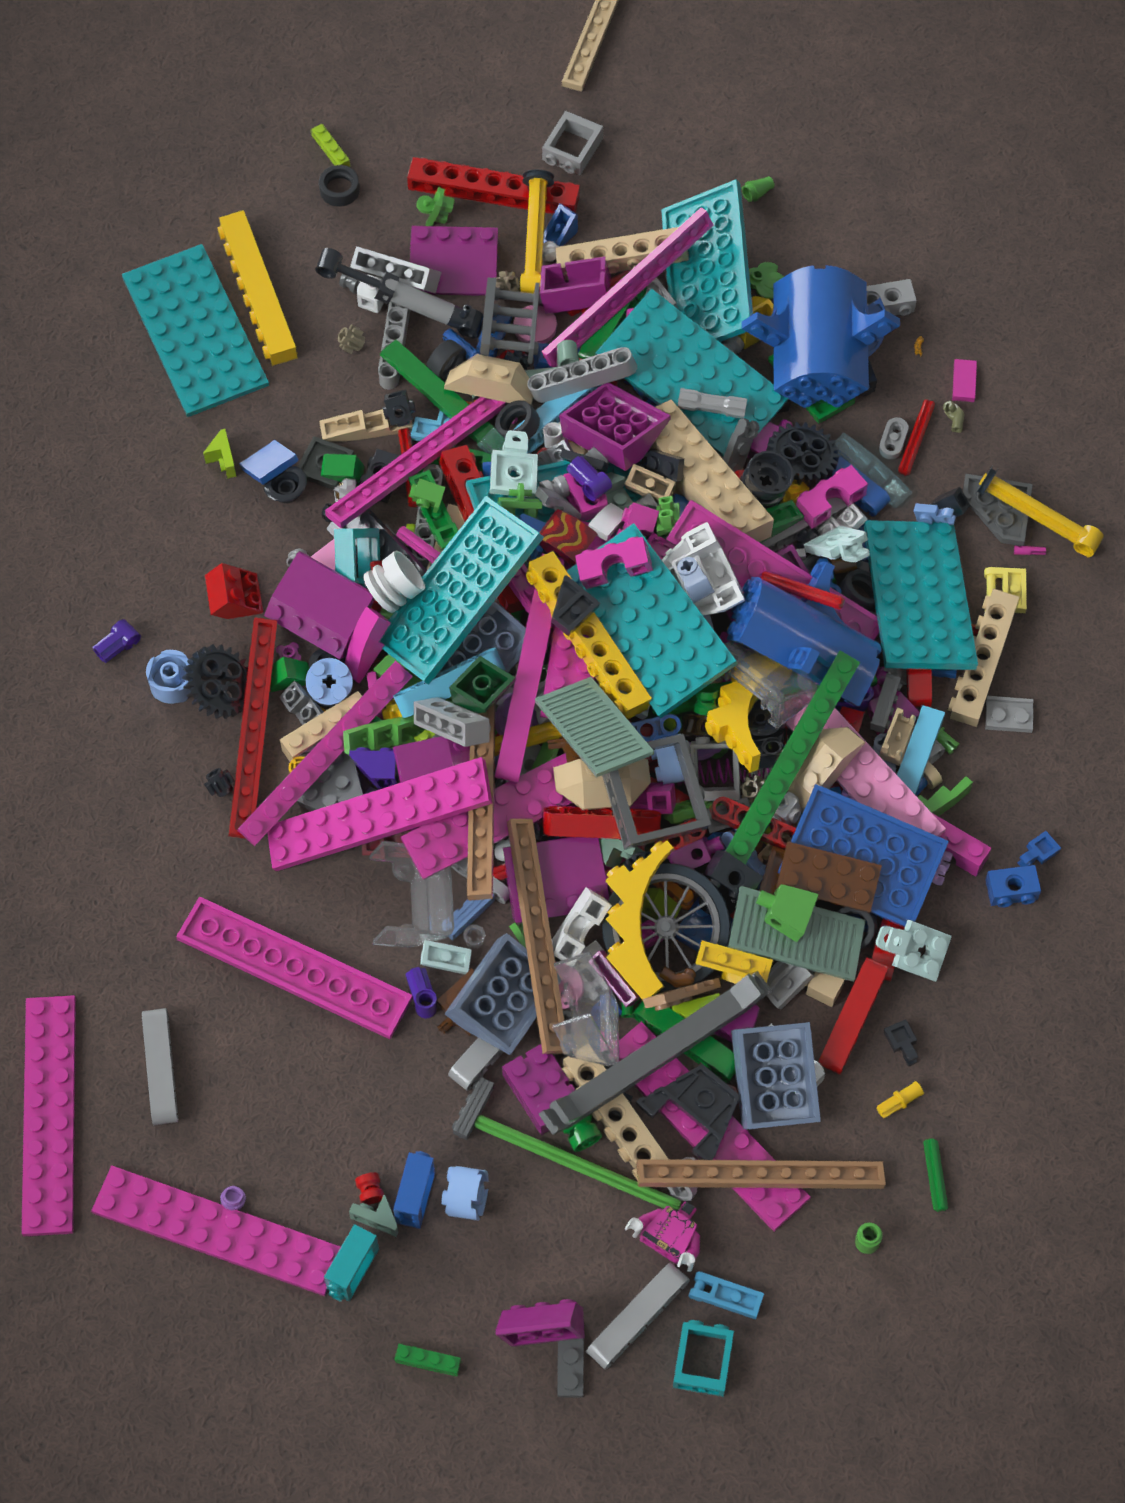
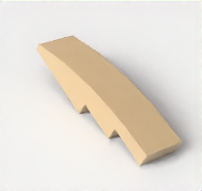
(358, 426)

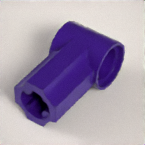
(592, 482)
(120, 638)
(422, 991)

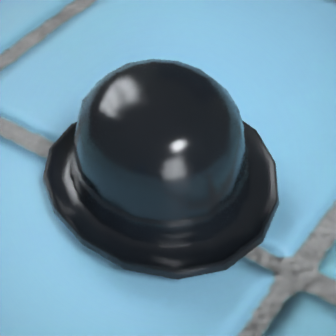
(287, 485)

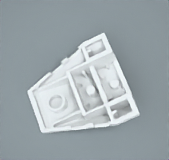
(706, 550)

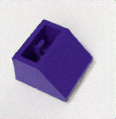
(377, 766)

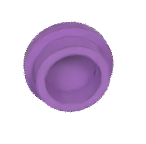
(233, 1198)

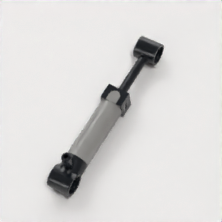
(465, 319)

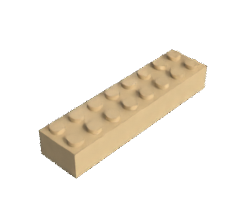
(709, 478)

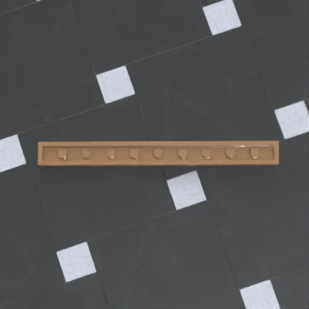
(482, 825)
(536, 932)
(760, 1174)

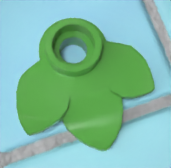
(763, 278)

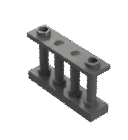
(492, 310)

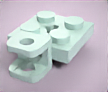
(513, 457)
(839, 542)
(906, 945)

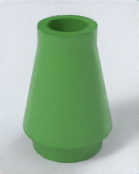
(757, 188)

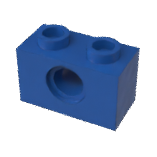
(1022, 877)

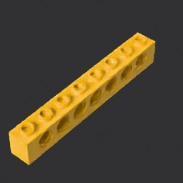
(631, 704)

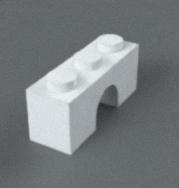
(586, 912)

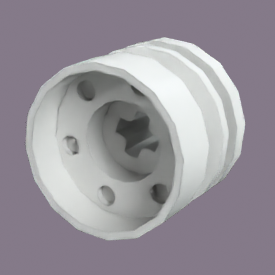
(394, 581)

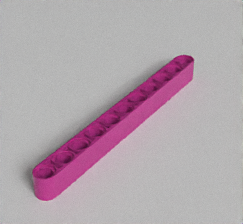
(525, 689)

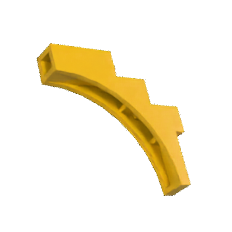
(731, 723)
(631, 888)

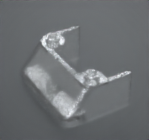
(429, 898)
(594, 1020)

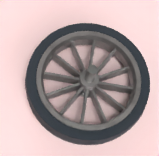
(667, 926)

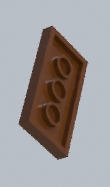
(830, 875)

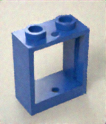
(414, 1189)

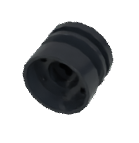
(768, 477)

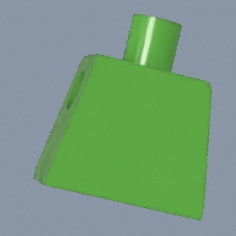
(788, 910)

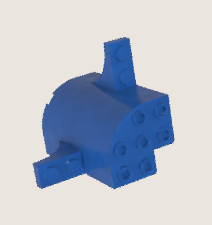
(820, 335)
(803, 632)

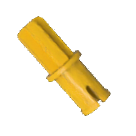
(900, 1100)

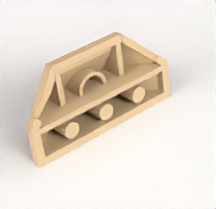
(490, 379)
(825, 761)
(586, 791)

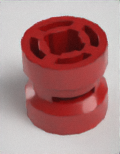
(369, 1188)

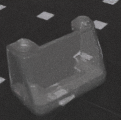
(776, 686)

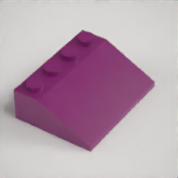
(460, 253)
(614, 424)
(318, 604)
(428, 757)
(566, 870)

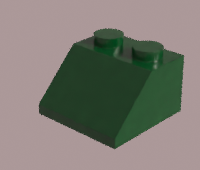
(480, 686)

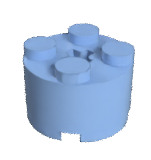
(320, 672)
(166, 675)
(668, 765)
(465, 1192)

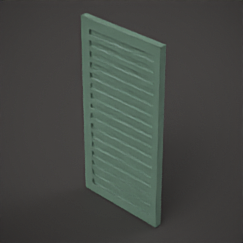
(594, 727)
(828, 944)

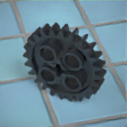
(807, 451)
(218, 661)

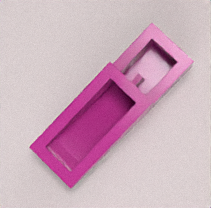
(365, 643)

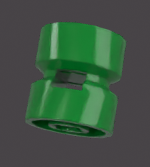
(583, 1134)

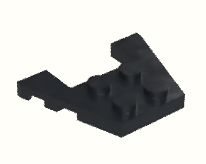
(702, 1099)

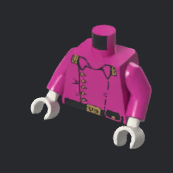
(670, 1233)

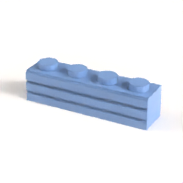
(467, 914)

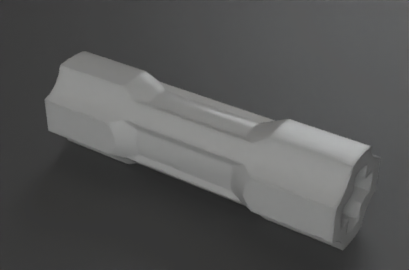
(729, 406)

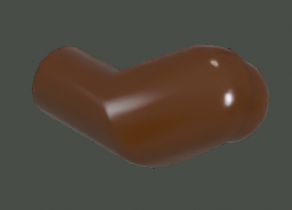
(680, 979)

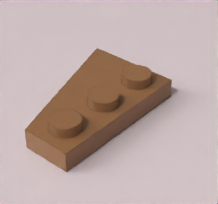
(675, 997)

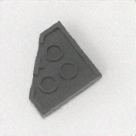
(1002, 519)
(334, 785)

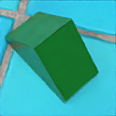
(341, 467)
(286, 671)

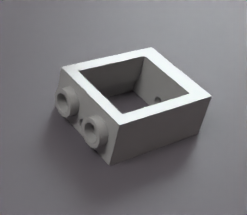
(580, 127)
(713, 793)

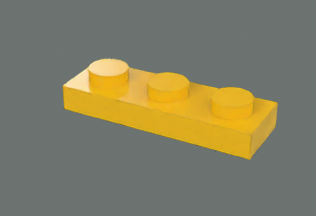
(732, 960)

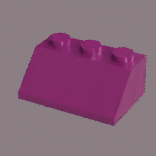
(541, 1323)

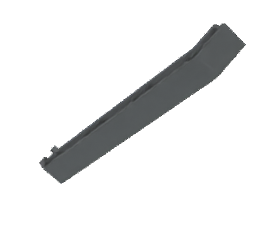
(655, 1054)

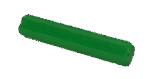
(935, 1175)

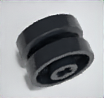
(759, 724)

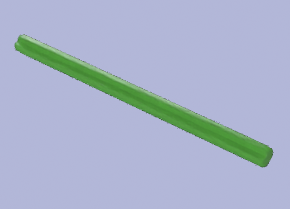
(575, 1163)

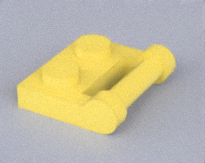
(1012, 582)

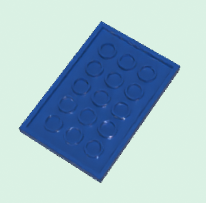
(860, 832)

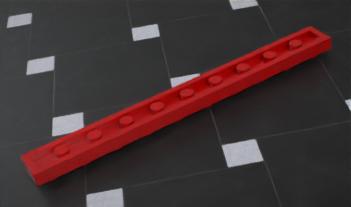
(253, 723)

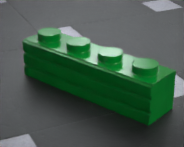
(427, 1360)

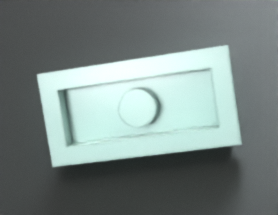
(445, 957)

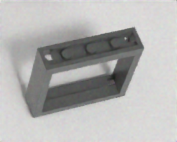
(696, 793)

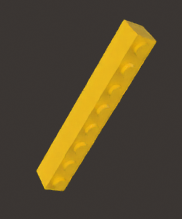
(257, 287)

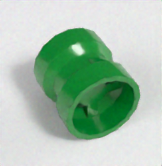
(706, 700)

